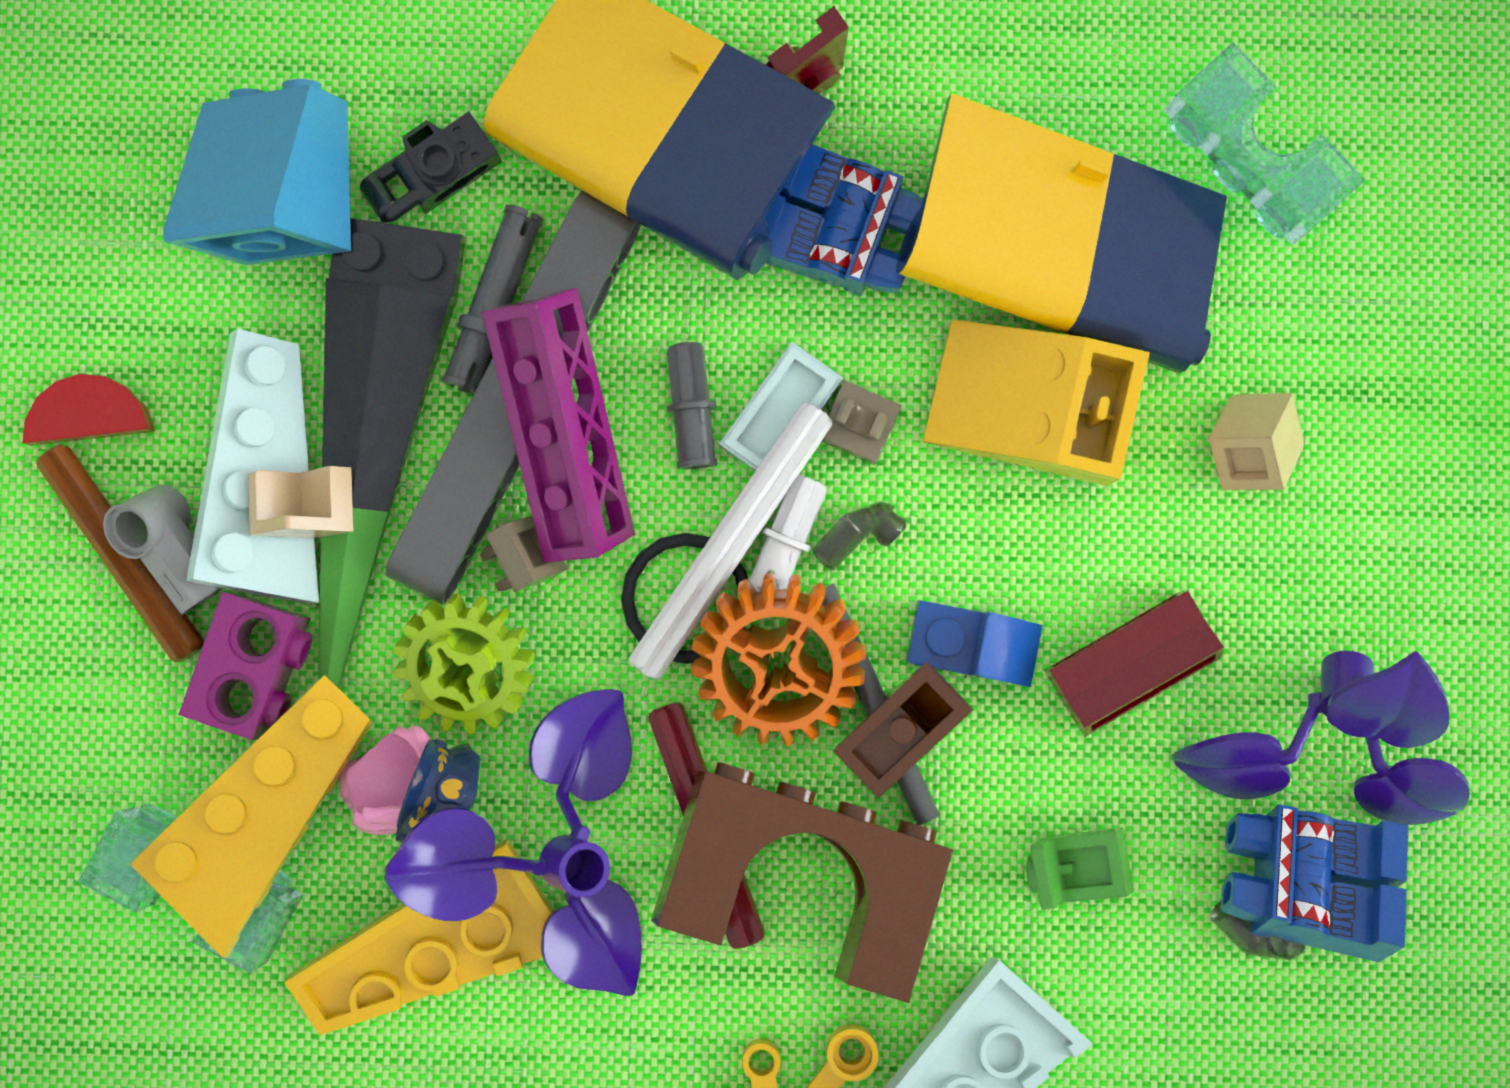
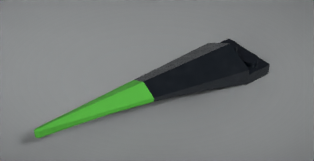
(381, 345)

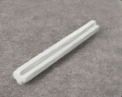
(730, 541)

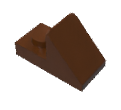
(902, 729)

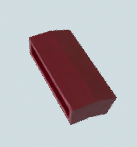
(1134, 662)

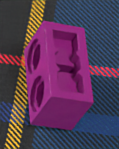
(229, 657)

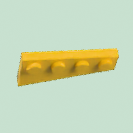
(237, 834)
(418, 956)

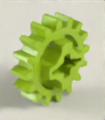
(462, 672)

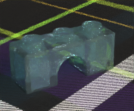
(1218, 117)
(113, 877)

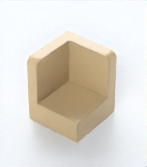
(1257, 441)
(301, 503)

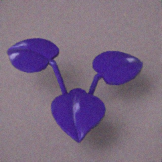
(1396, 704)
(449, 863)

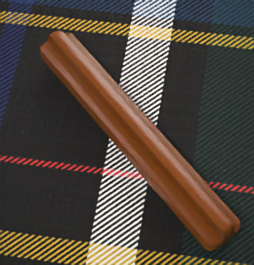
(88, 509)

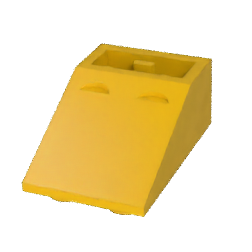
(1037, 399)

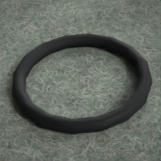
(638, 566)

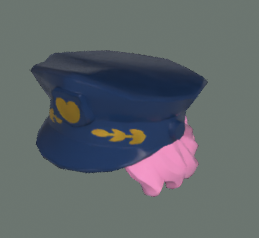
(408, 780)

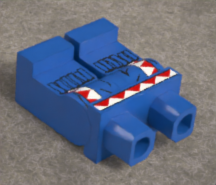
(835, 219)
(1320, 881)

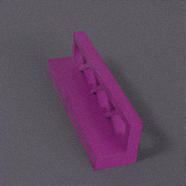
(554, 430)

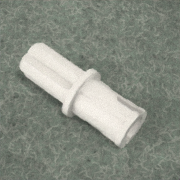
(789, 532)

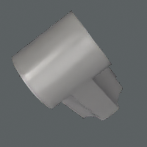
(157, 531)

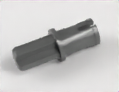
(691, 406)

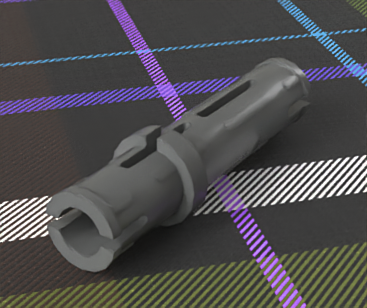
(494, 289)

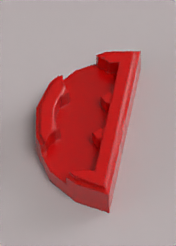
(83, 410)

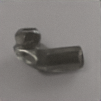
(854, 528)
(1253, 945)

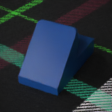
(974, 643)

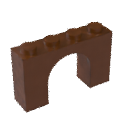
(893, 872)

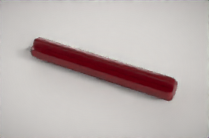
(682, 761)

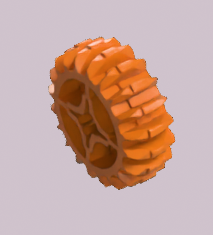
(755, 644)

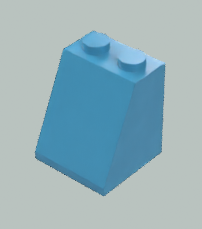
(266, 177)

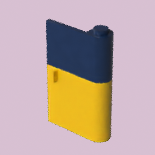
(659, 124)
(1066, 235)

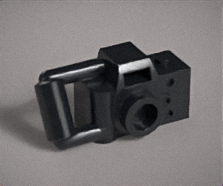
(431, 167)

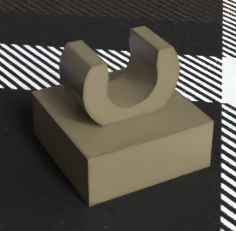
(860, 422)
(520, 555)

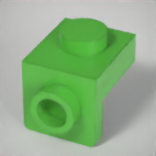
(1079, 867)

